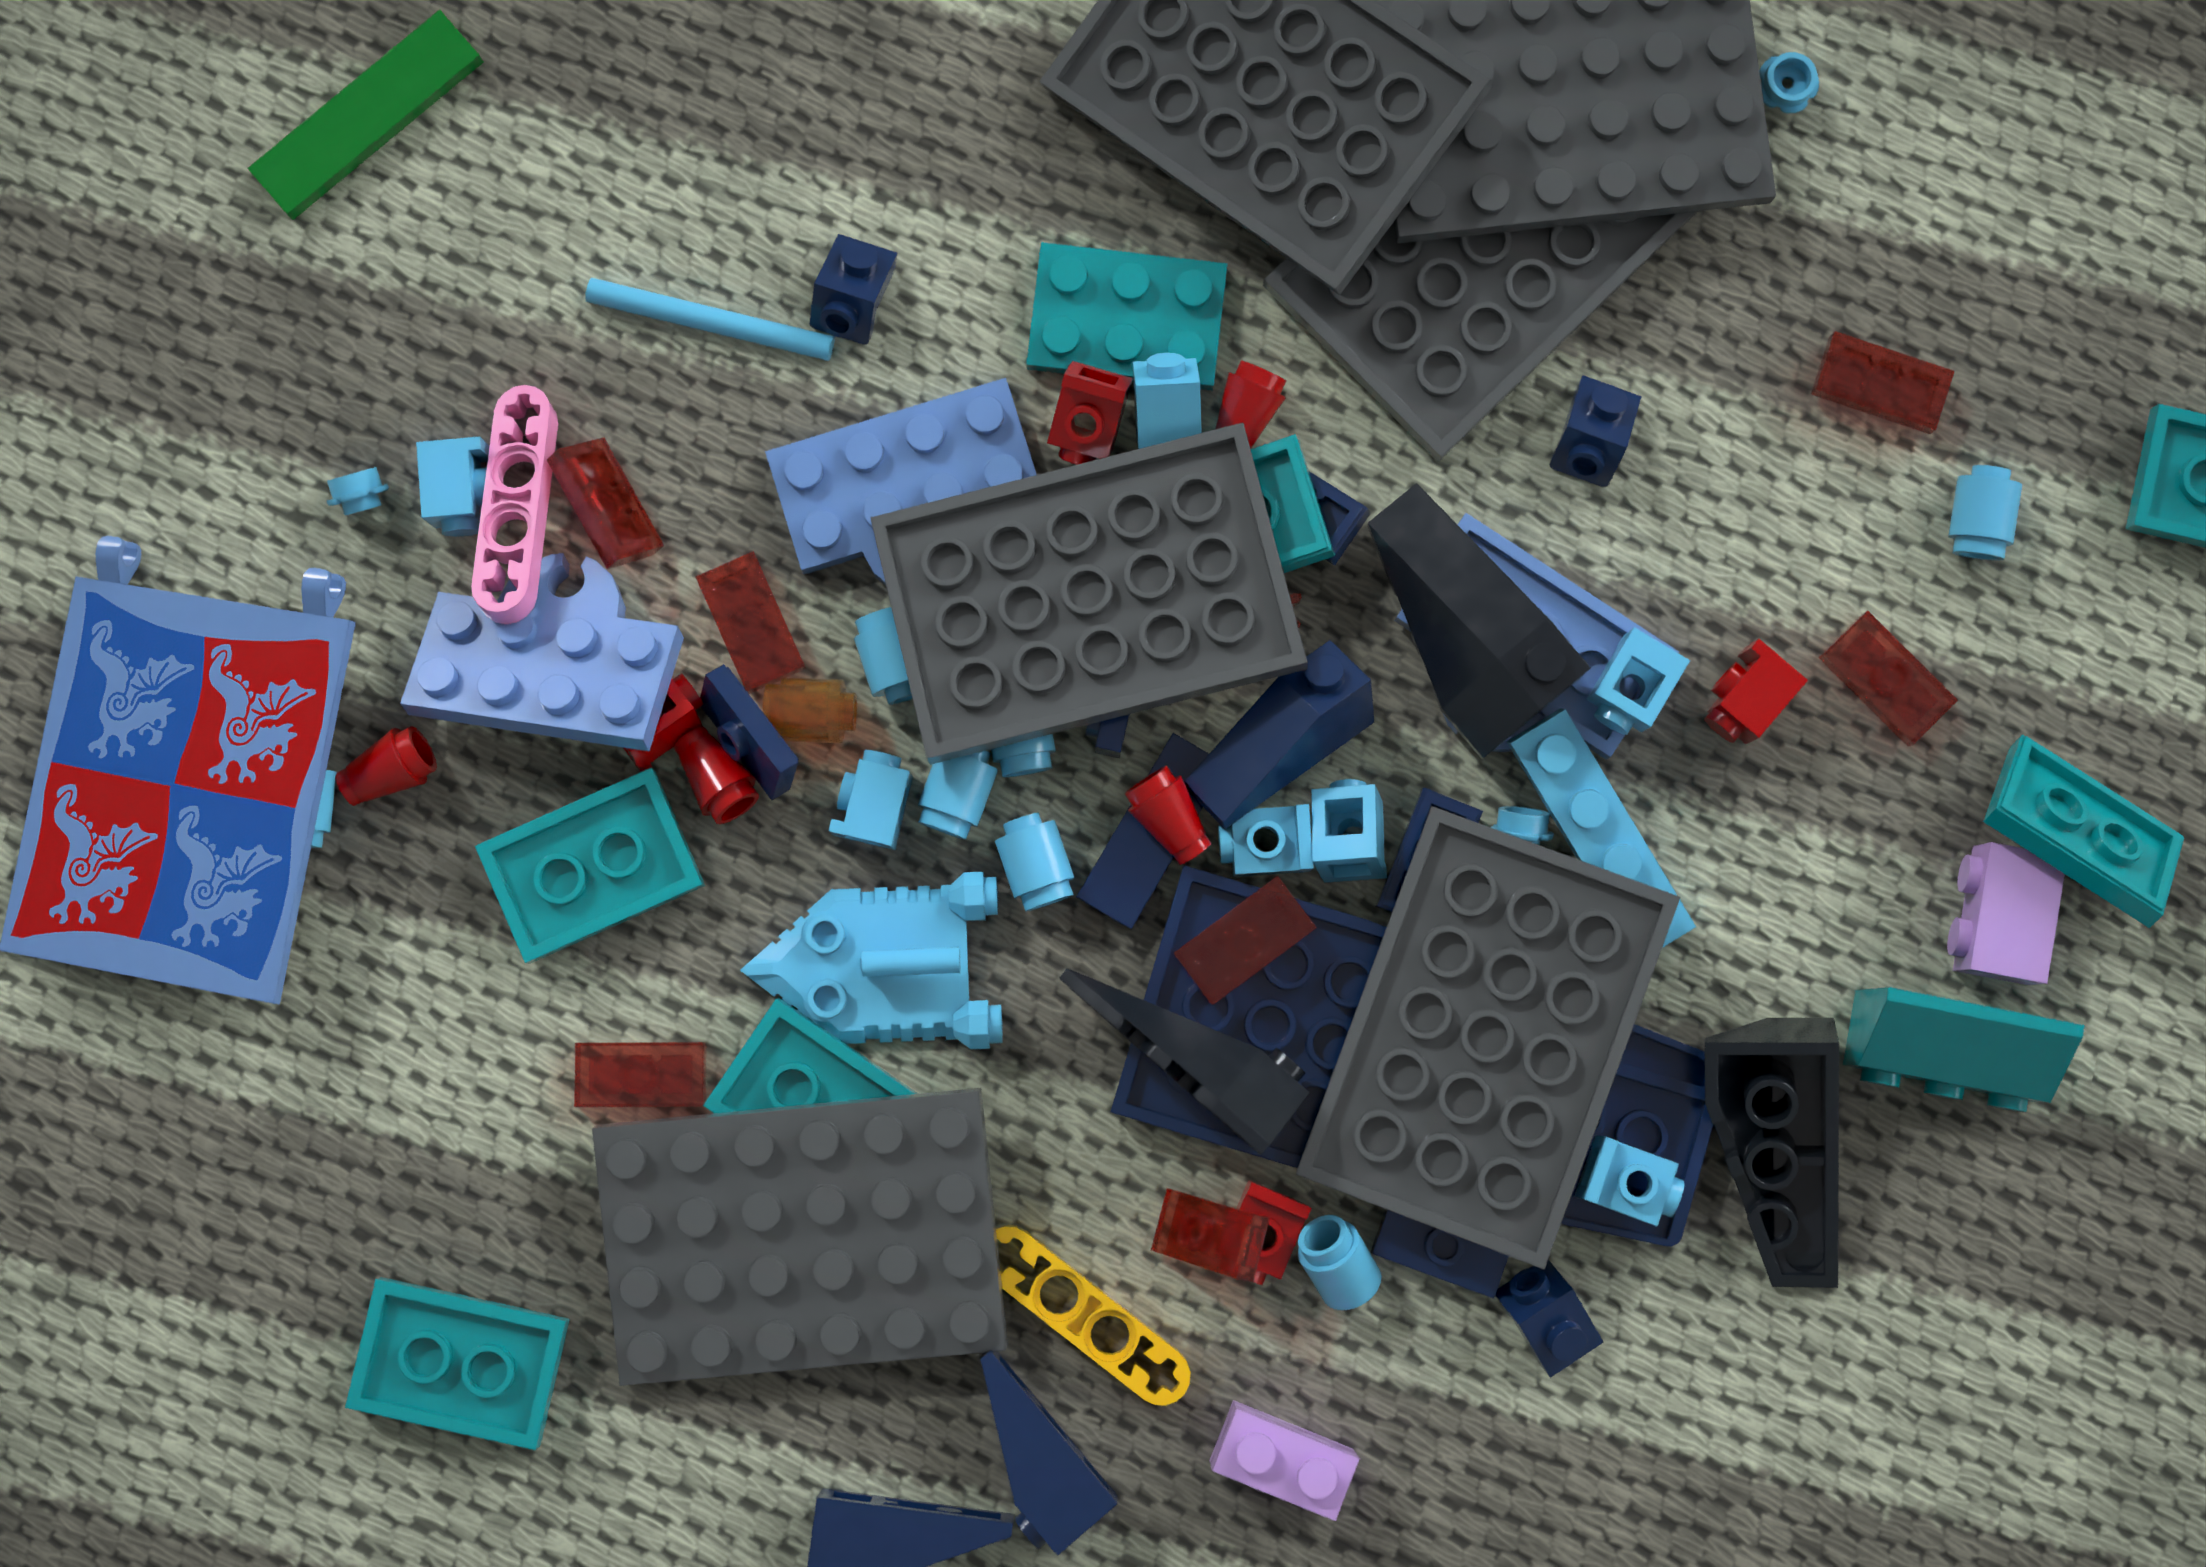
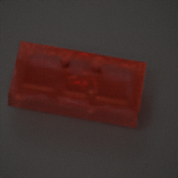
(1882, 382)
(605, 502)
(750, 622)
(1888, 678)
(1244, 940)
(640, 1074)
(1210, 1234)

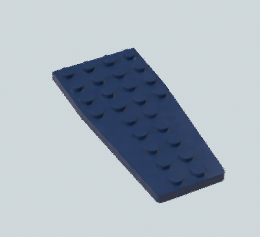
(1306, 1009)

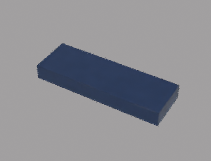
(1133, 857)

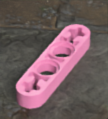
(508, 503)

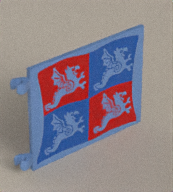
(179, 781)

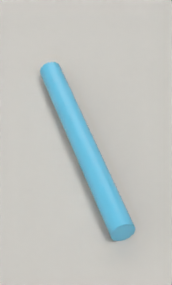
(709, 319)

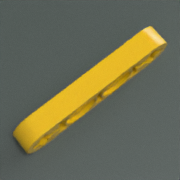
(1089, 1308)

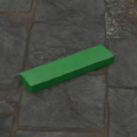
(365, 114)

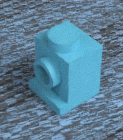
(452, 483)
(1655, 670)
(873, 800)
(1293, 846)
(1354, 855)
(1606, 1177)

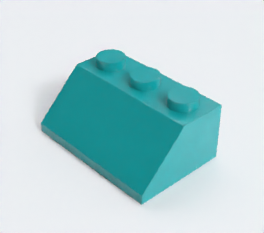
(1959, 1047)

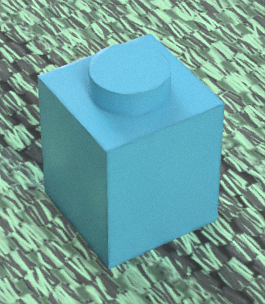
(1166, 399)

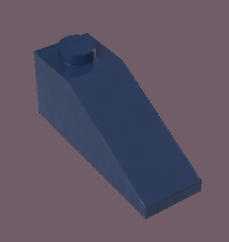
(1284, 735)
(1047, 1472)
(897, 1532)

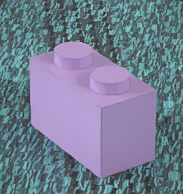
(2006, 915)
(1284, 1460)

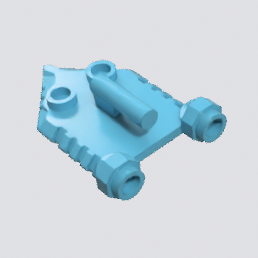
(886, 964)

